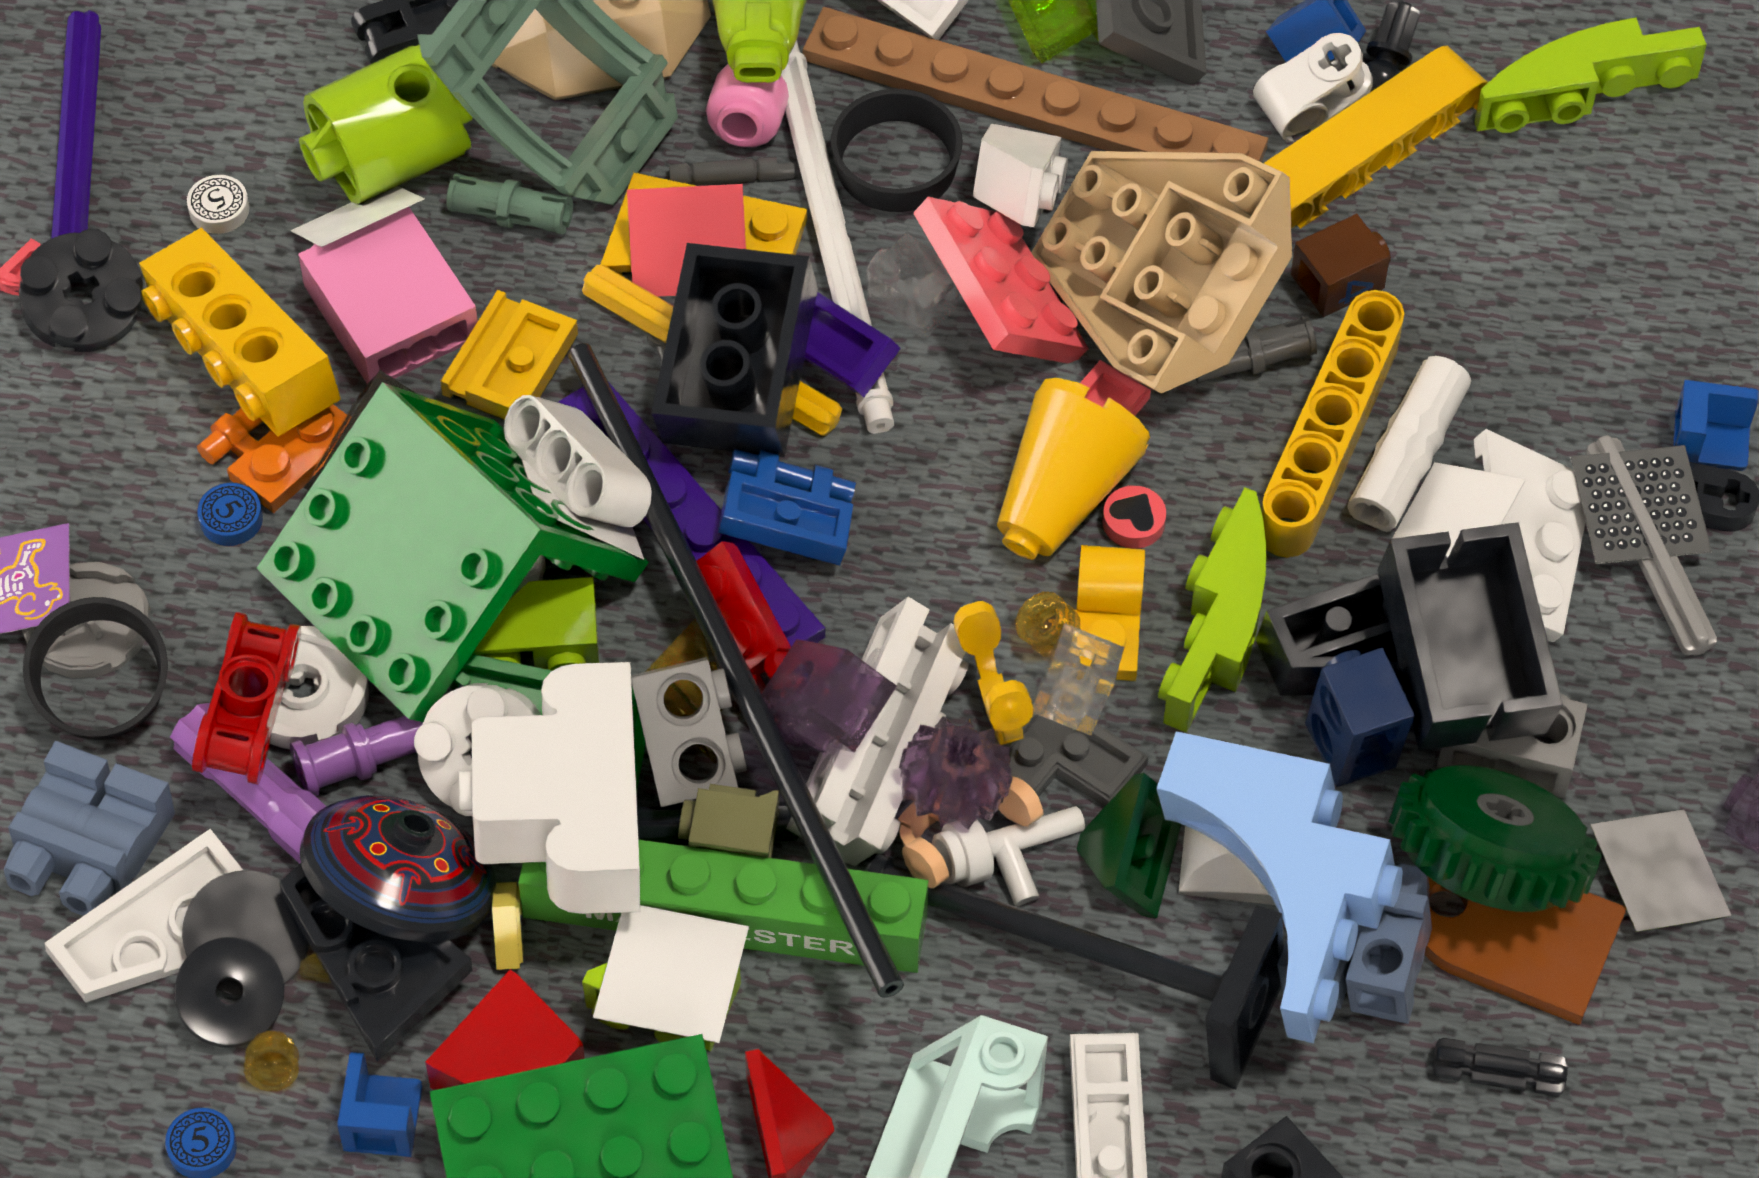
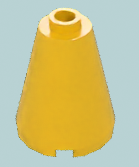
(1066, 465)

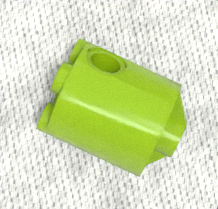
(383, 126)

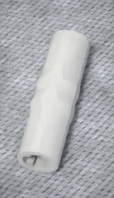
(1409, 443)

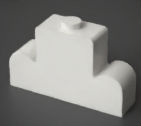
(563, 789)

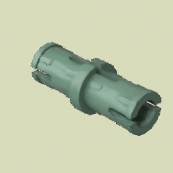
(509, 203)

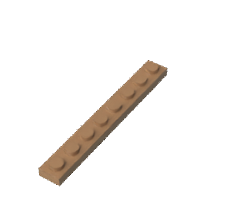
(1015, 91)

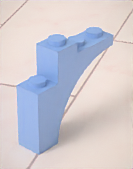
(1282, 825)

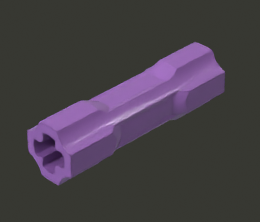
(274, 802)

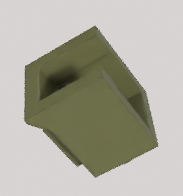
(731, 820)

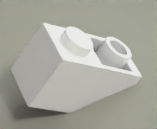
(1019, 172)

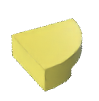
(507, 926)

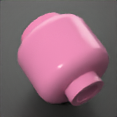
(745, 111)

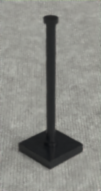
(1238, 997)

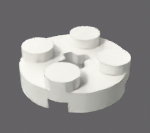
(338, 698)
(446, 732)

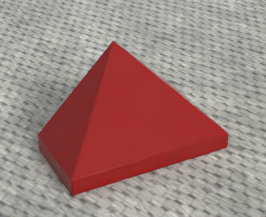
(786, 1118)

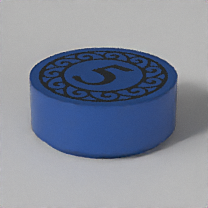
(230, 514)
(201, 1143)

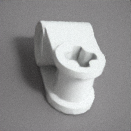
(1311, 87)

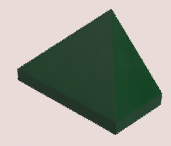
(1132, 846)

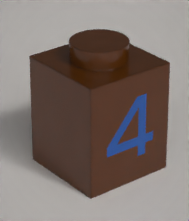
(1340, 264)

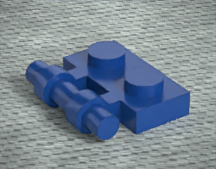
(787, 506)

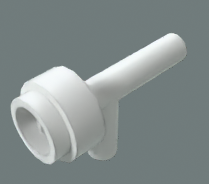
(972, 851)

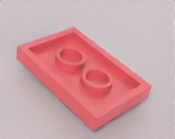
(1001, 281)

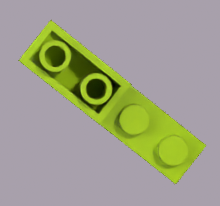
(1566, 74)
(1226, 612)

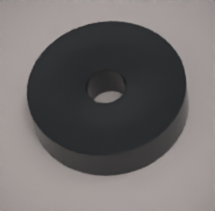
(235, 961)

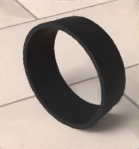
(896, 106)
(76, 613)

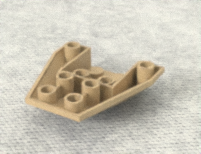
(1168, 257)

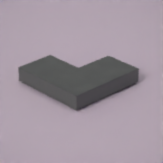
(1092, 763)

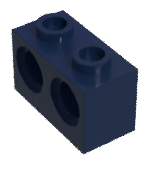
(1359, 716)

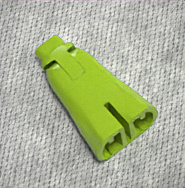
(758, 35)

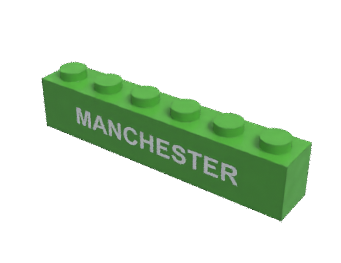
(775, 897)

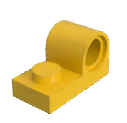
(1112, 600)

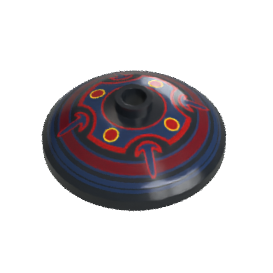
(397, 868)

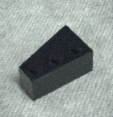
(1312, 630)

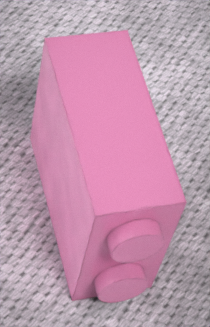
(389, 296)

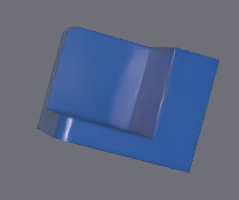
(1311, 21)
(1715, 423)
(378, 1111)

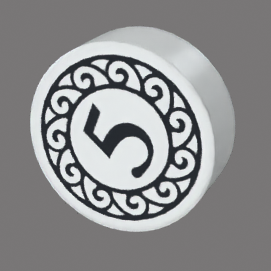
(218, 204)

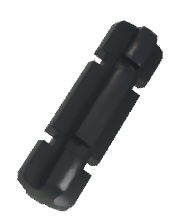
(1500, 1066)

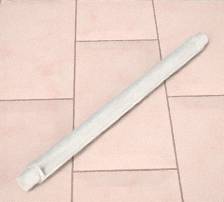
(830, 223)

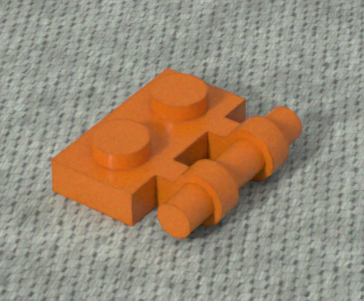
(274, 464)

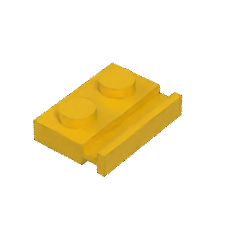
(509, 354)

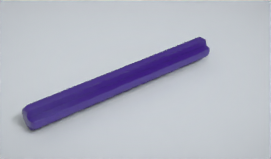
(77, 124)

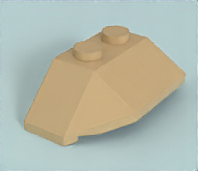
(558, 70)

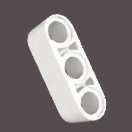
(577, 461)

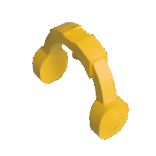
(1006, 702)

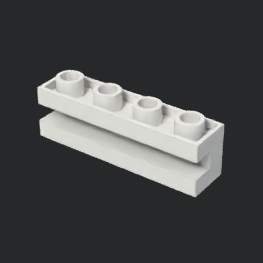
(863, 789)

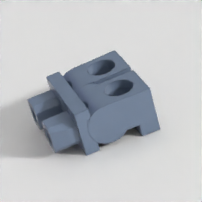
(86, 828)
(1388, 958)

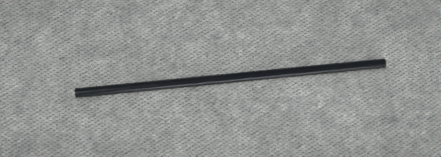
(743, 686)

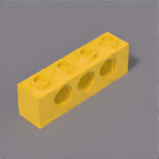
(238, 332)

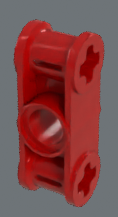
(246, 698)

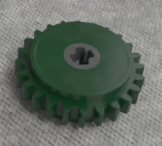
(1494, 838)

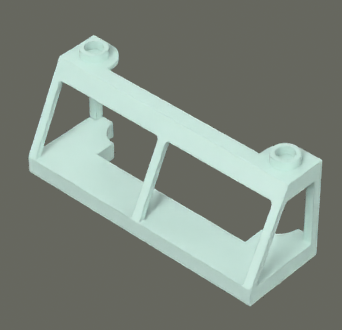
(963, 1101)

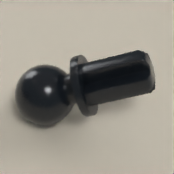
(1392, 41)

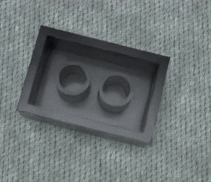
(735, 349)

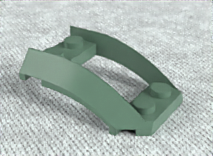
(620, 138)

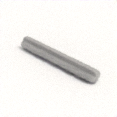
(1663, 571)

